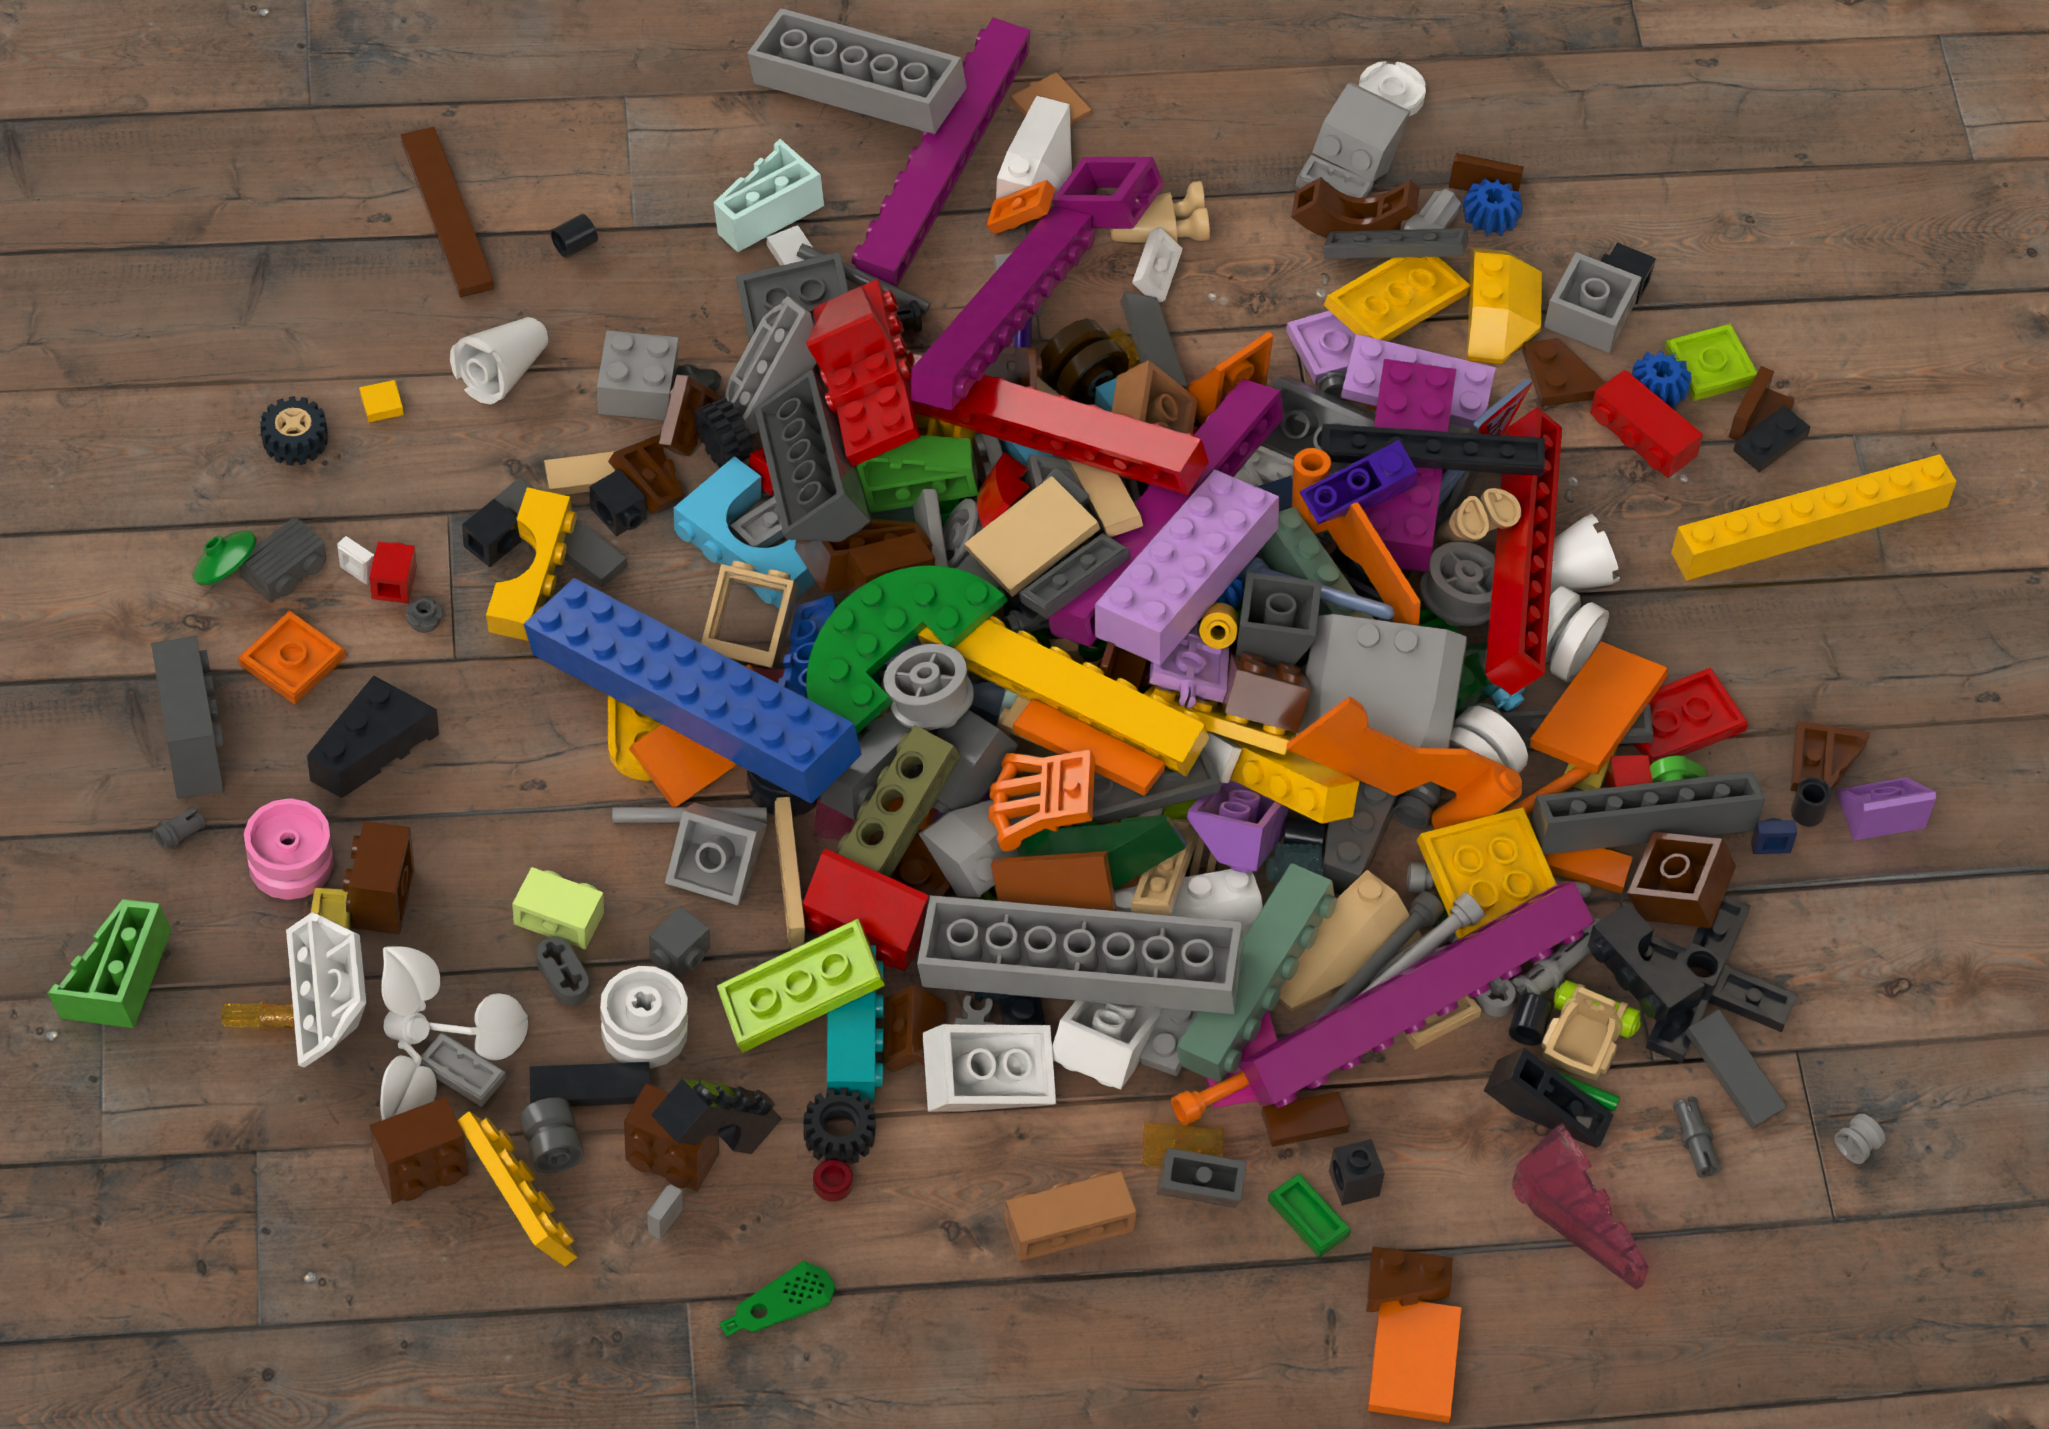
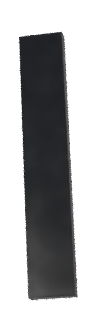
(1439, 448)

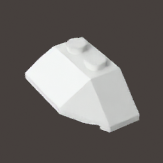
(324, 984)

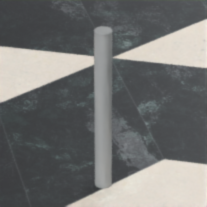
(674, 814)

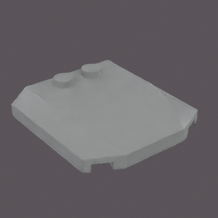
(1397, 672)

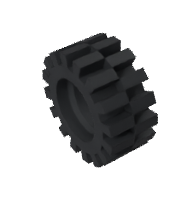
(723, 432)
(844, 1107)

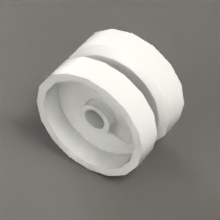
(1572, 632)
(1489, 736)
(644, 1016)

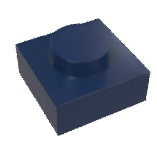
(1774, 836)

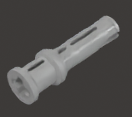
(1551, 970)

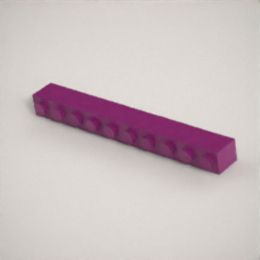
(942, 156)
(1001, 308)
(1229, 440)
(1415, 994)

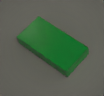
(1309, 1215)

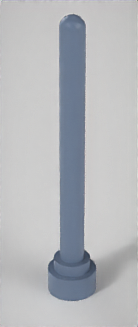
(1329, 594)

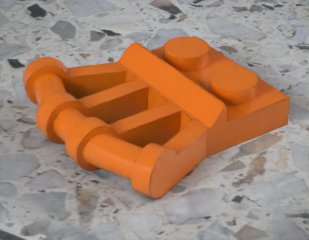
(1065, 795)

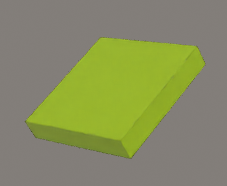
(1715, 361)

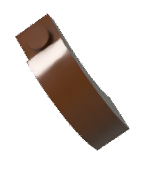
(1326, 209)

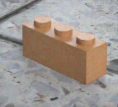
(1069, 1215)

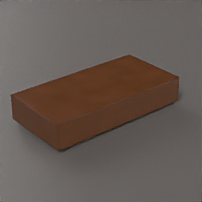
(1305, 1119)

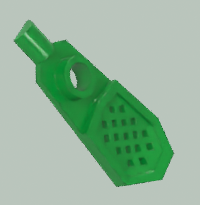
(778, 1304)

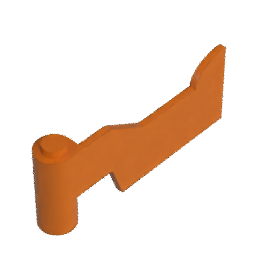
(1356, 539)
(1352, 748)

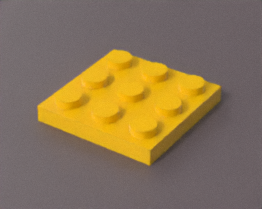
(1490, 860)

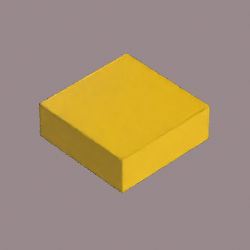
(381, 401)

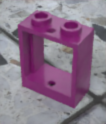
(1131, 175)

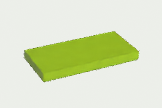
(800, 985)

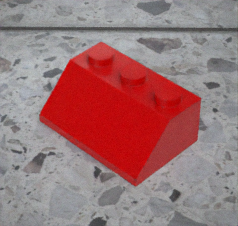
(886, 908)

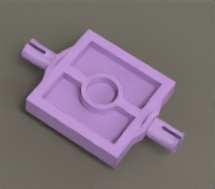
(1193, 670)

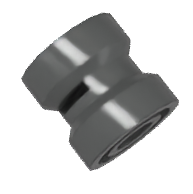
(1415, 805)

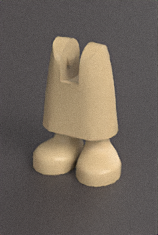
(1190, 216)
(1478, 516)

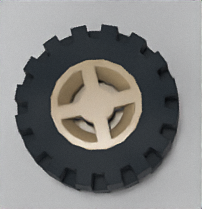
(304, 423)

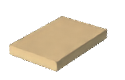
(1032, 536)

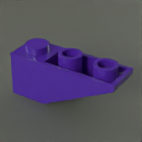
(1365, 482)

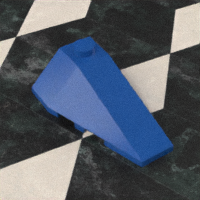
(805, 628)

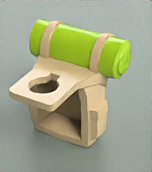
(1586, 1030)

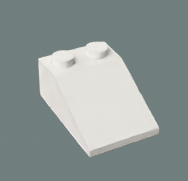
(1104, 1039)
(988, 1067)

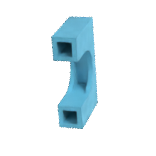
(706, 520)

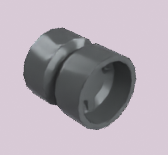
(551, 1135)

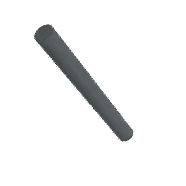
(862, 278)

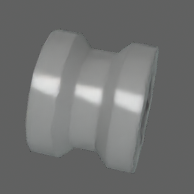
(1860, 1138)

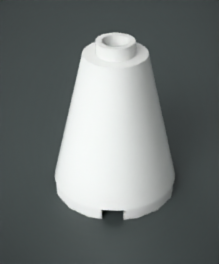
(497, 357)
(1583, 558)

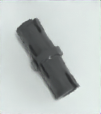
(1697, 1137)

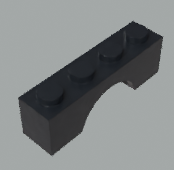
(700, 1108)

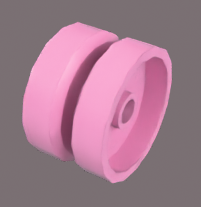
(289, 849)

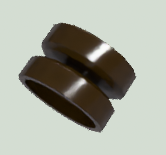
(1081, 360)

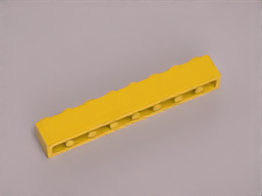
(1813, 517)
(1082, 692)

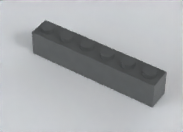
(1634, 811)

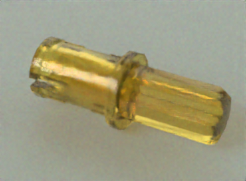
(258, 1015)

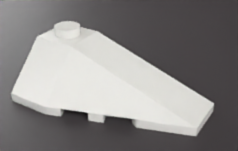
(1039, 149)

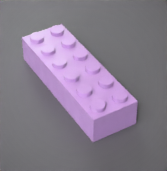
(1186, 567)

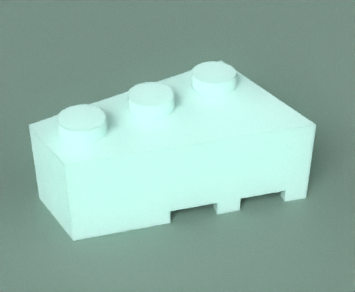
(769, 198)

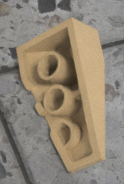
(1358, 927)

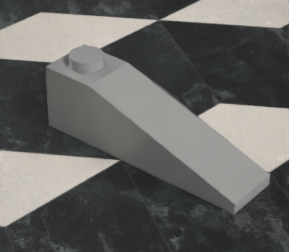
(966, 845)

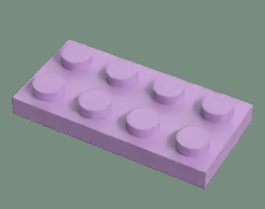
(1365, 367)

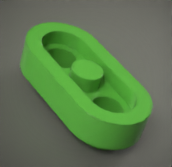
(1676, 768)

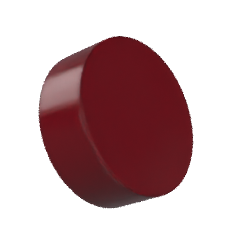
(833, 1180)

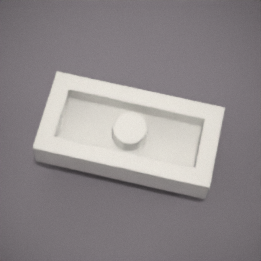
(1157, 264)

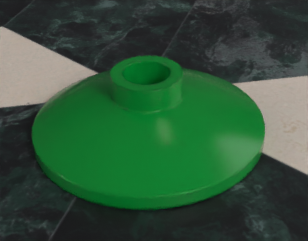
(223, 556)

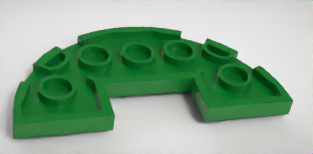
(880, 622)

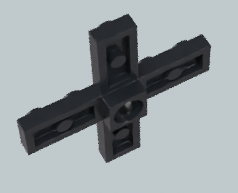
(1725, 986)

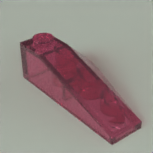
(1561, 1194)

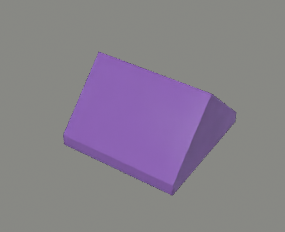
(1886, 807)

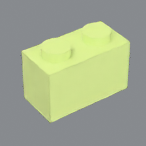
(558, 907)

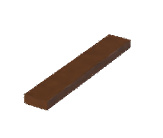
(447, 212)

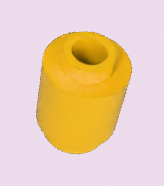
(1221, 615)

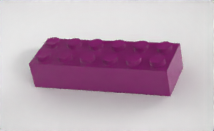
(1414, 399)

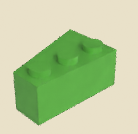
(927, 462)
(117, 969)

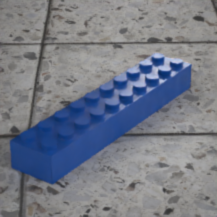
(693, 690)

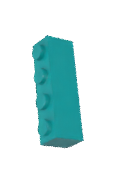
(853, 1044)

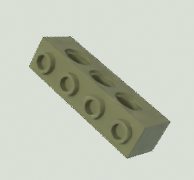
(919, 795)

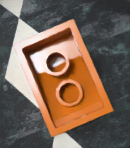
(1248, 364)

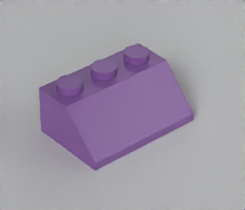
(1239, 825)

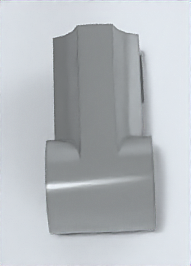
(1436, 213)

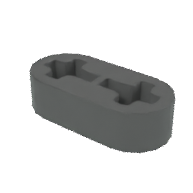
(556, 974)

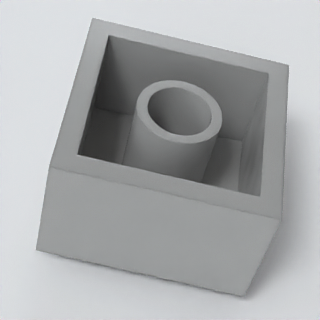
(1592, 302)
(637, 374)

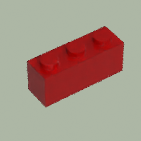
(1646, 423)

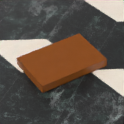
(1056, 880)

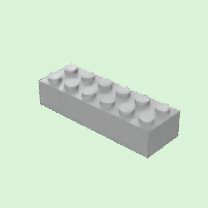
(857, 70)

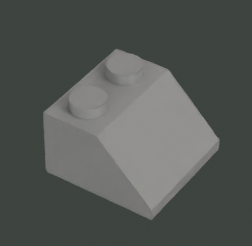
(1362, 132)
(715, 853)

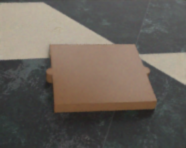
(1053, 88)

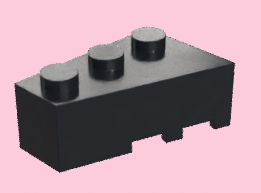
(369, 735)

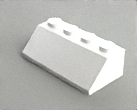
(1211, 895)

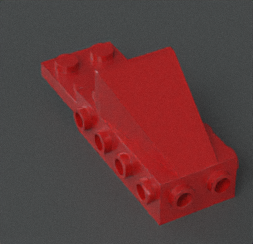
(865, 370)

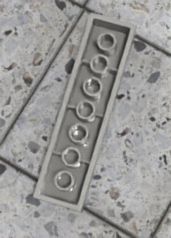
(1081, 954)

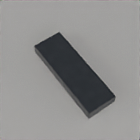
(590, 1083)

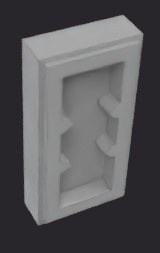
(1337, 177)
(462, 1069)

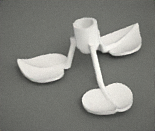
(406, 983)

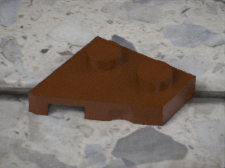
(1559, 373)
(679, 428)
(650, 473)
(1824, 752)
(1406, 1277)

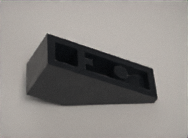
(1547, 1098)

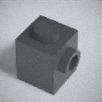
(679, 943)

